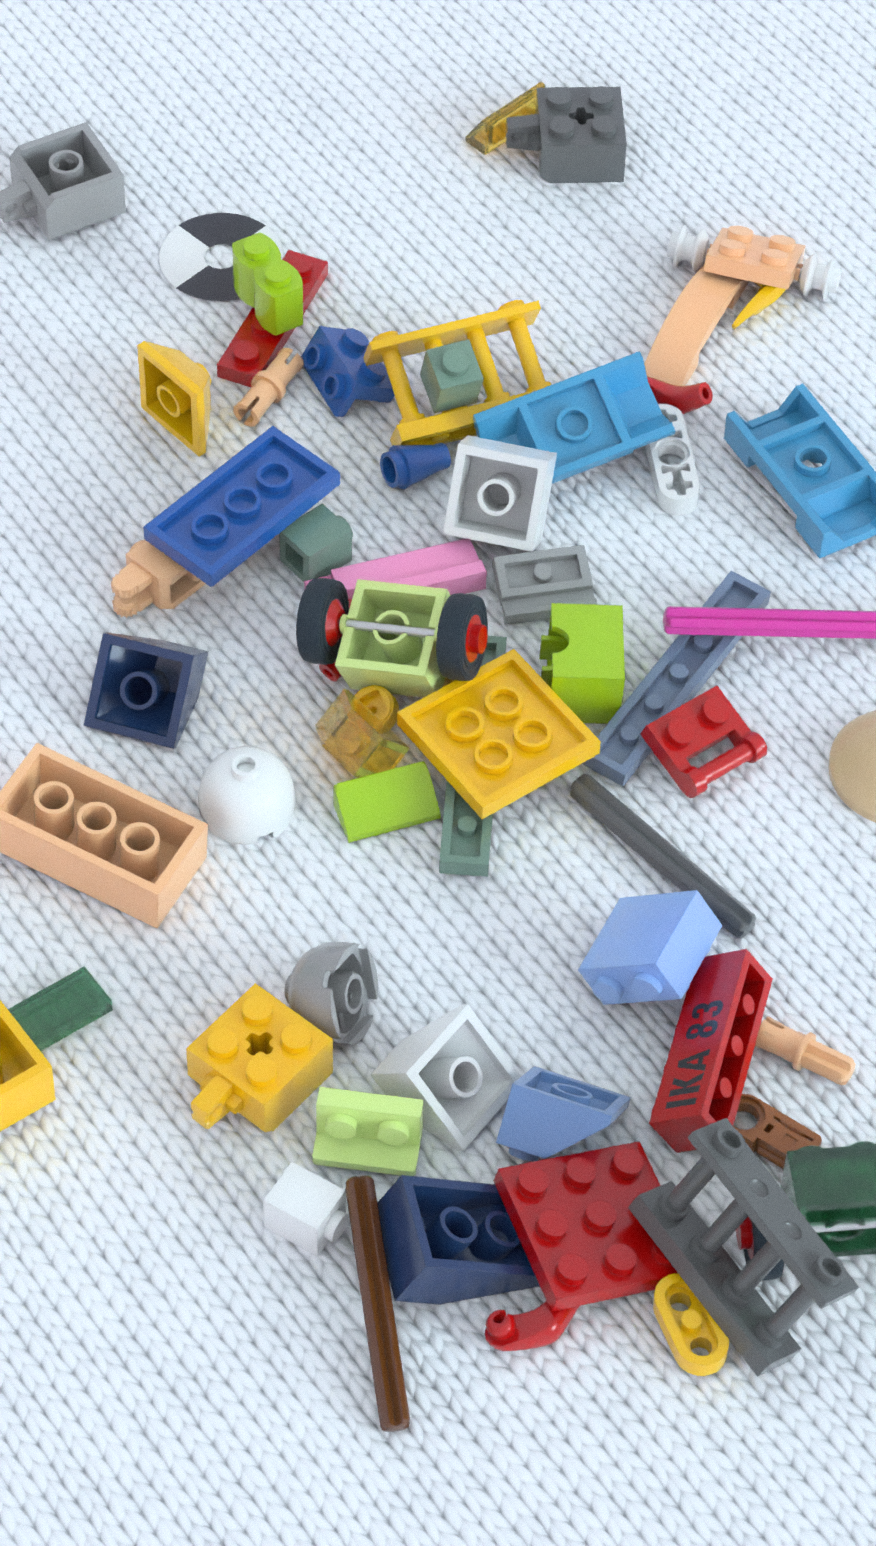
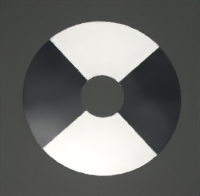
(184, 250)

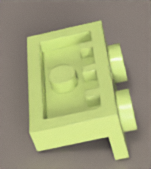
(367, 1131)

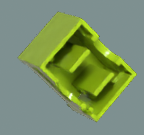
(585, 659)

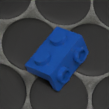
(339, 370)

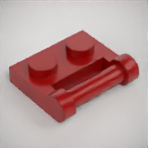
(693, 730)

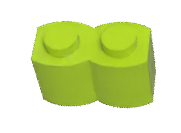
(267, 283)

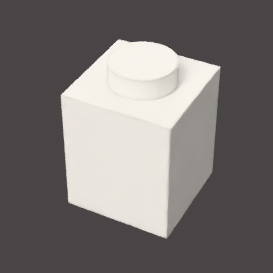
(305, 1209)

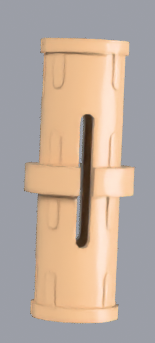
(268, 387)

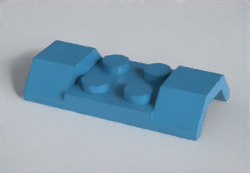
(582, 417)

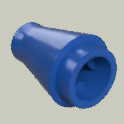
(413, 463)

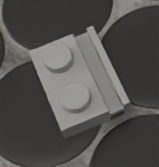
(536, 579)

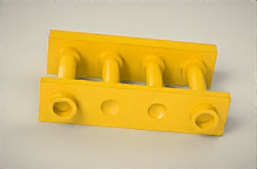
(456, 422)

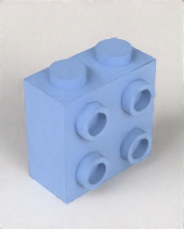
(650, 948)

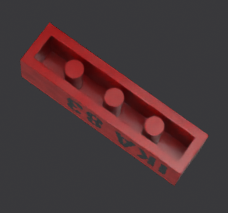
(711, 1047)

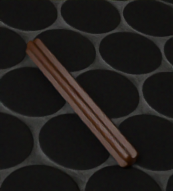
(377, 1304)

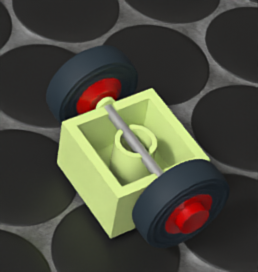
(392, 634)

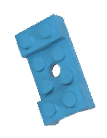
(831, 501)

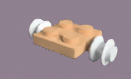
(755, 259)

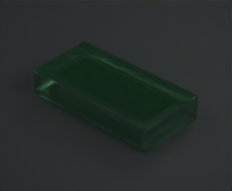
(62, 1008)

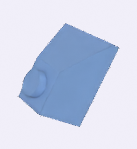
(554, 1112)

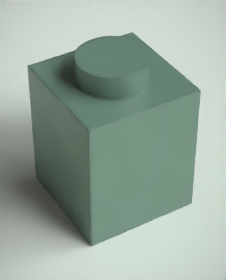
(451, 376)
(316, 544)

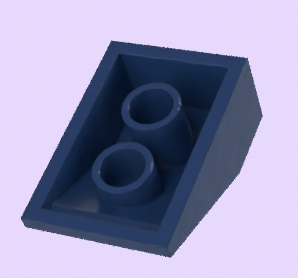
(450, 1242)

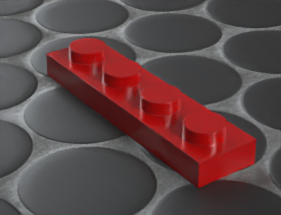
(254, 346)

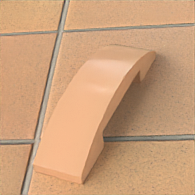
(690, 324)

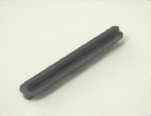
(661, 854)

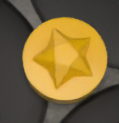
(380, 703)

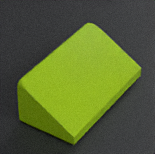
(386, 801)

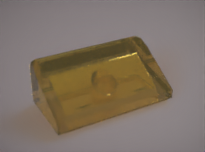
(491, 130)

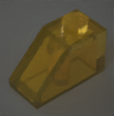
(358, 737)

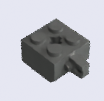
(575, 134)

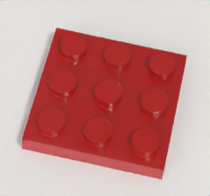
(579, 1224)

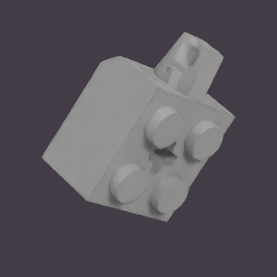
(63, 182)

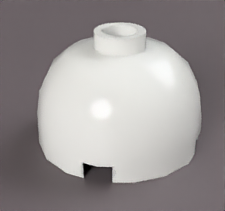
(246, 795)

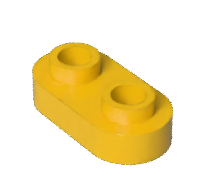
(689, 1328)

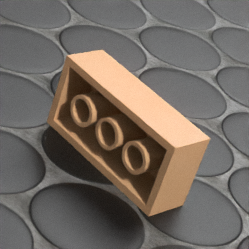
(99, 835)

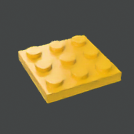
(498, 733)

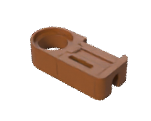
(774, 1131)

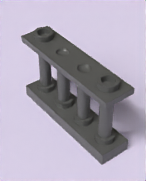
(710, 1271)

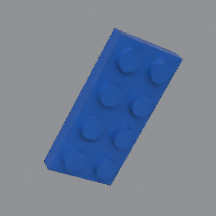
(241, 506)

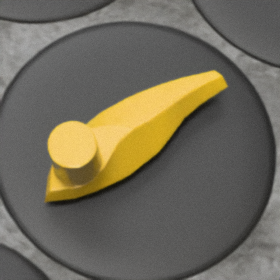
(764, 297)

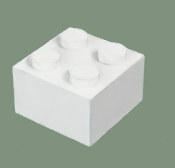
(499, 493)

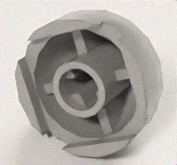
(333, 989)

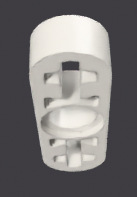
(684, 472)

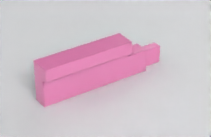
(445, 566)

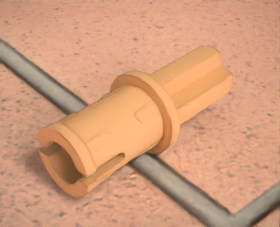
(804, 1051)

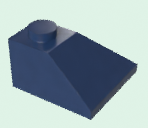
(145, 688)

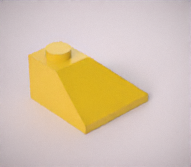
(175, 393)

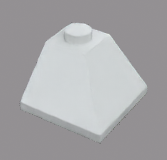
(455, 1073)

